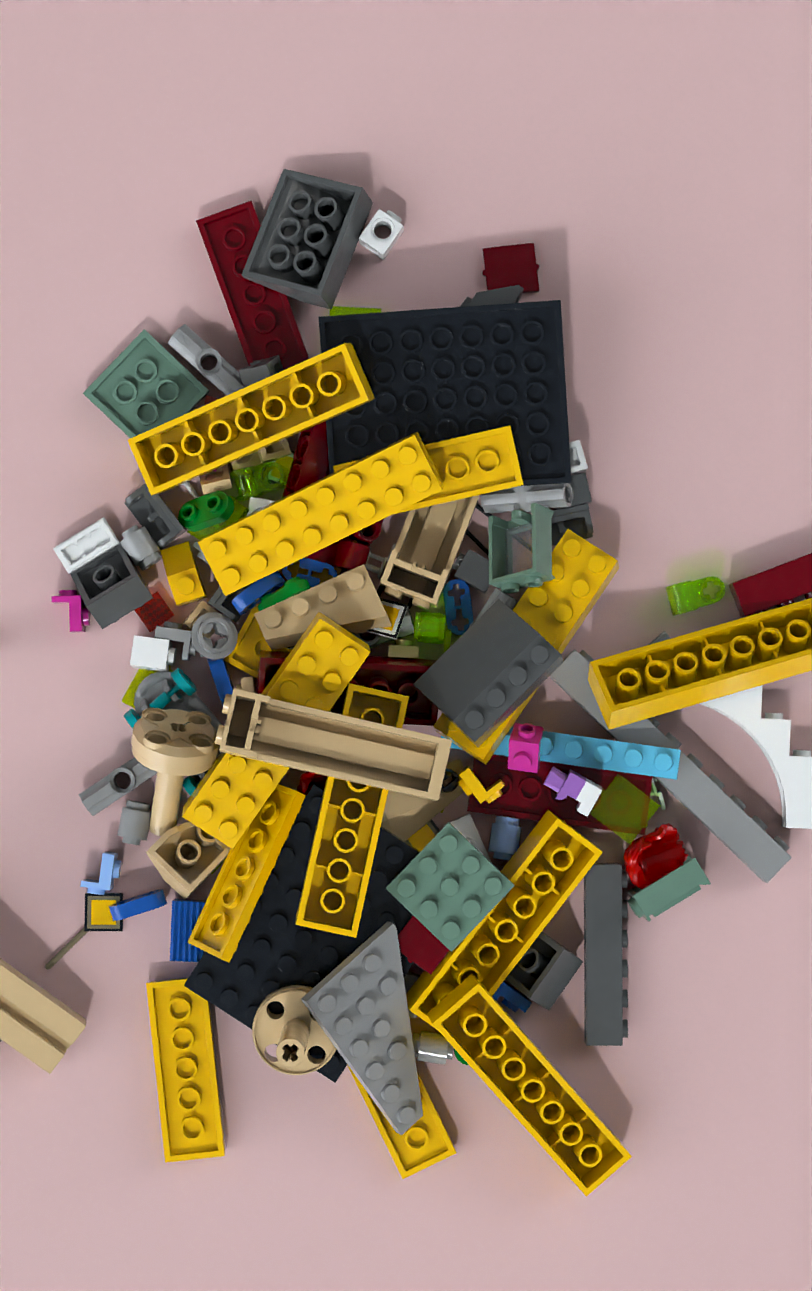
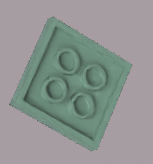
(145, 387)
(450, 886)

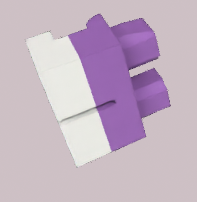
(575, 786)

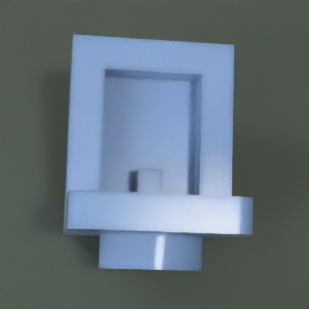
(109, 871)

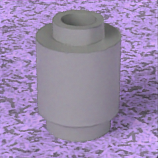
(140, 547)
(134, 822)
(432, 1047)

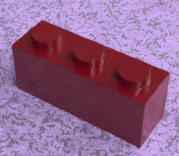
(773, 587)

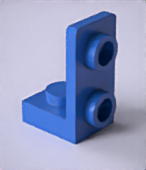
(512, 998)

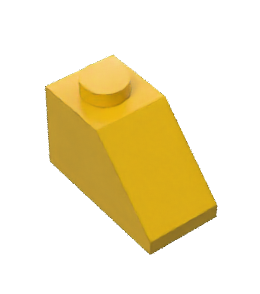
(183, 574)

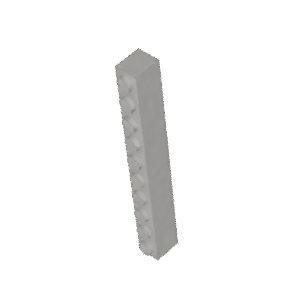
(693, 787)

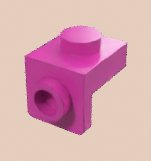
(78, 614)
(525, 747)

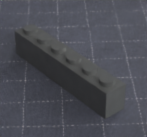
(603, 955)

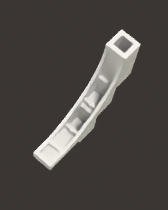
(773, 738)

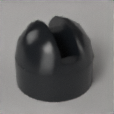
(451, 786)

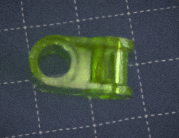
(254, 480)
(689, 594)
(429, 627)

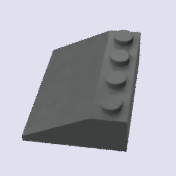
(308, 237)
(489, 672)

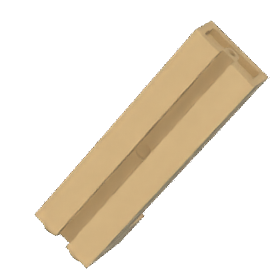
(427, 551)
(333, 745)
(35, 1020)

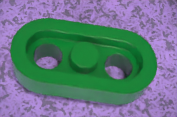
(201, 513)
(291, 587)

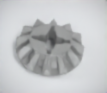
(223, 627)

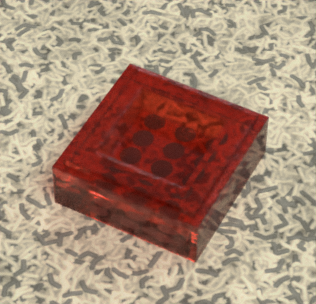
(154, 612)

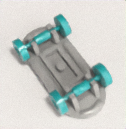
(170, 691)

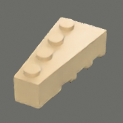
(344, 599)

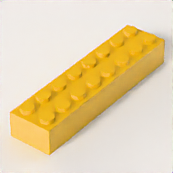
(251, 418)
(321, 513)
(555, 613)
(703, 664)
(309, 677)
(347, 830)
(544, 876)
(528, 1085)

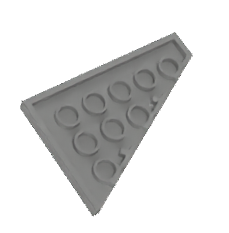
(368, 1022)

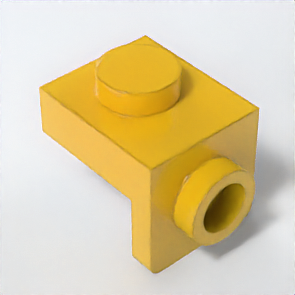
(471, 784)

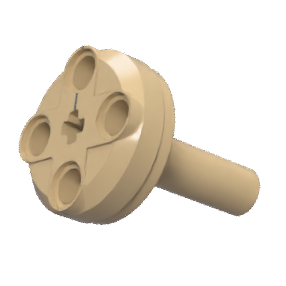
(174, 746)
(292, 1031)

